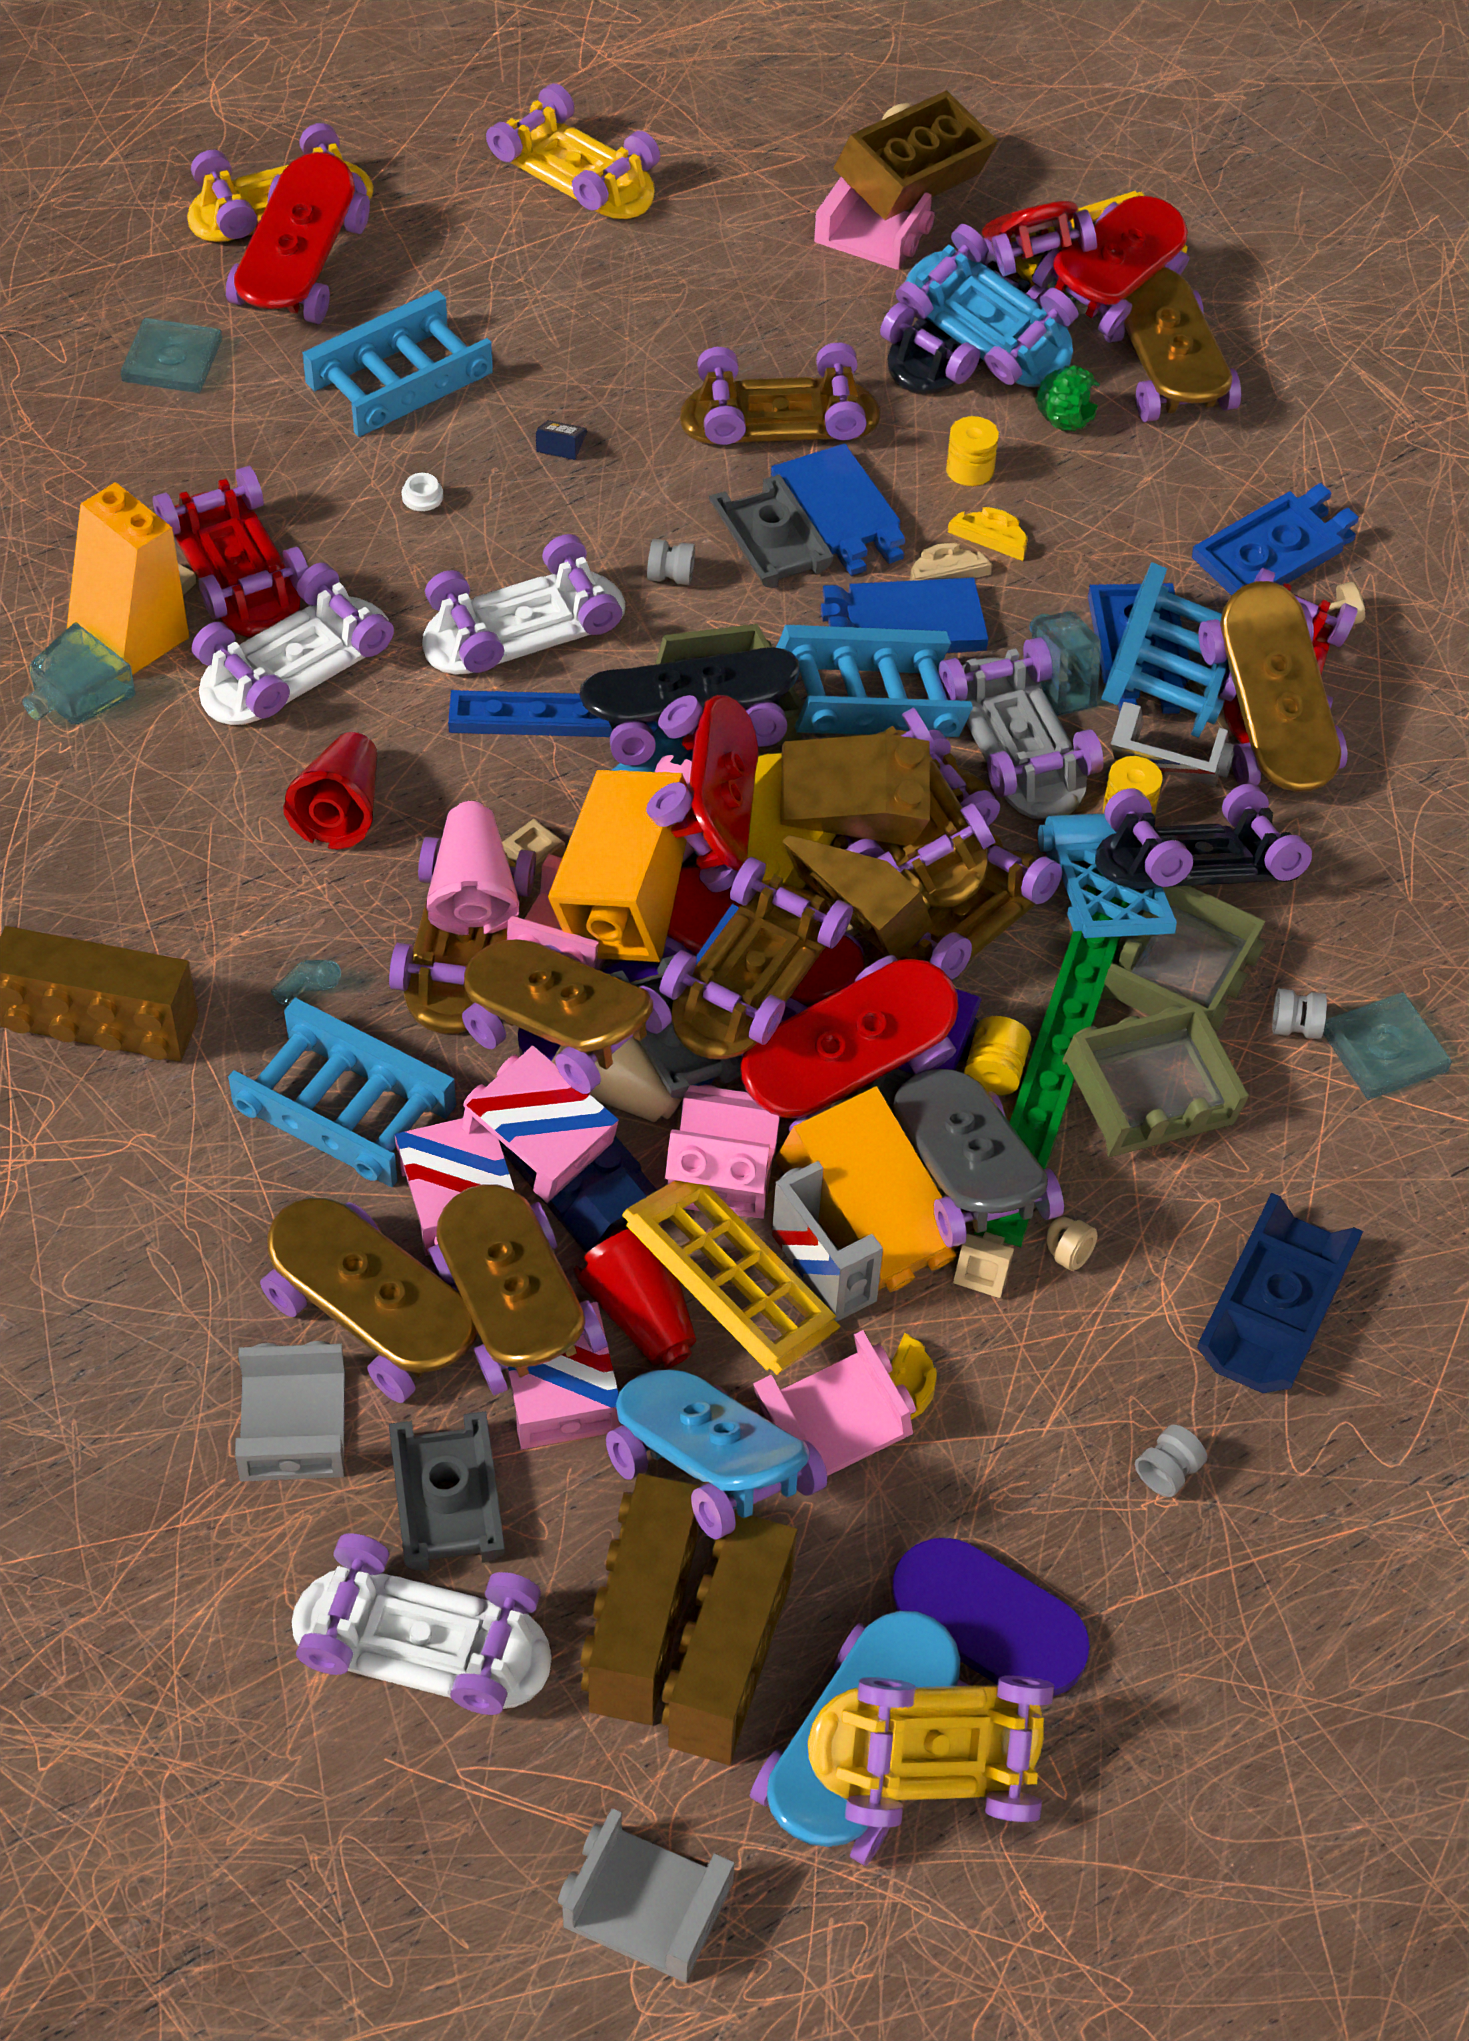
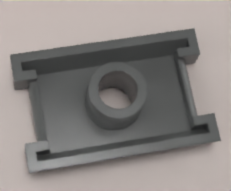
(773, 532)
(672, 1060)
(451, 1520)

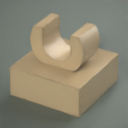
(984, 1264)

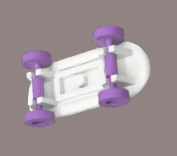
(522, 617)
(290, 656)
(423, 1635)

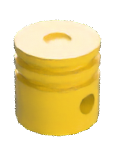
(972, 451)
(1137, 774)
(998, 1054)

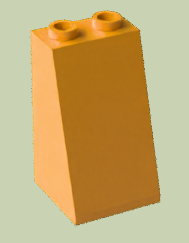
(127, 578)
(620, 868)
(871, 1185)

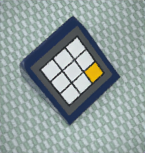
(560, 439)

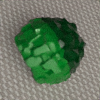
(1066, 396)

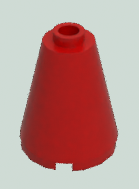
(335, 793)
(639, 1297)

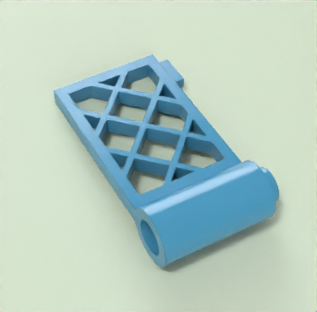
(1077, 839)

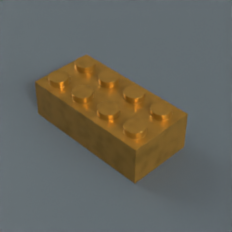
(915, 154)
(96, 994)
(641, 1600)
(730, 1638)

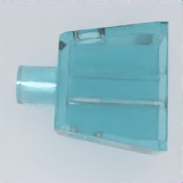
(1073, 653)
(77, 678)

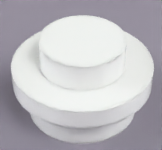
(422, 492)

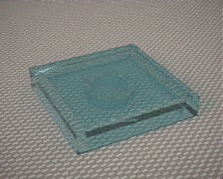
(171, 355)
(1386, 1046)

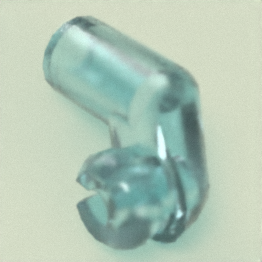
(307, 976)

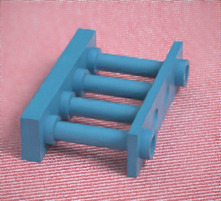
(385, 336)
(1136, 649)
(879, 651)
(347, 1050)

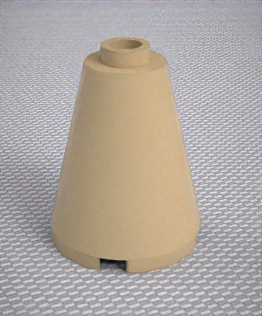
(633, 1084)

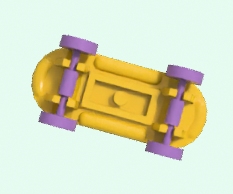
(574, 162)
(234, 207)
(931, 1744)

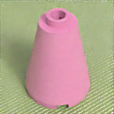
(471, 874)

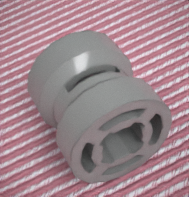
(671, 562)
(1289, 1010)
(1174, 1457)

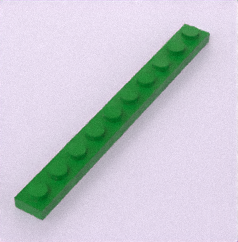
(1047, 1079)

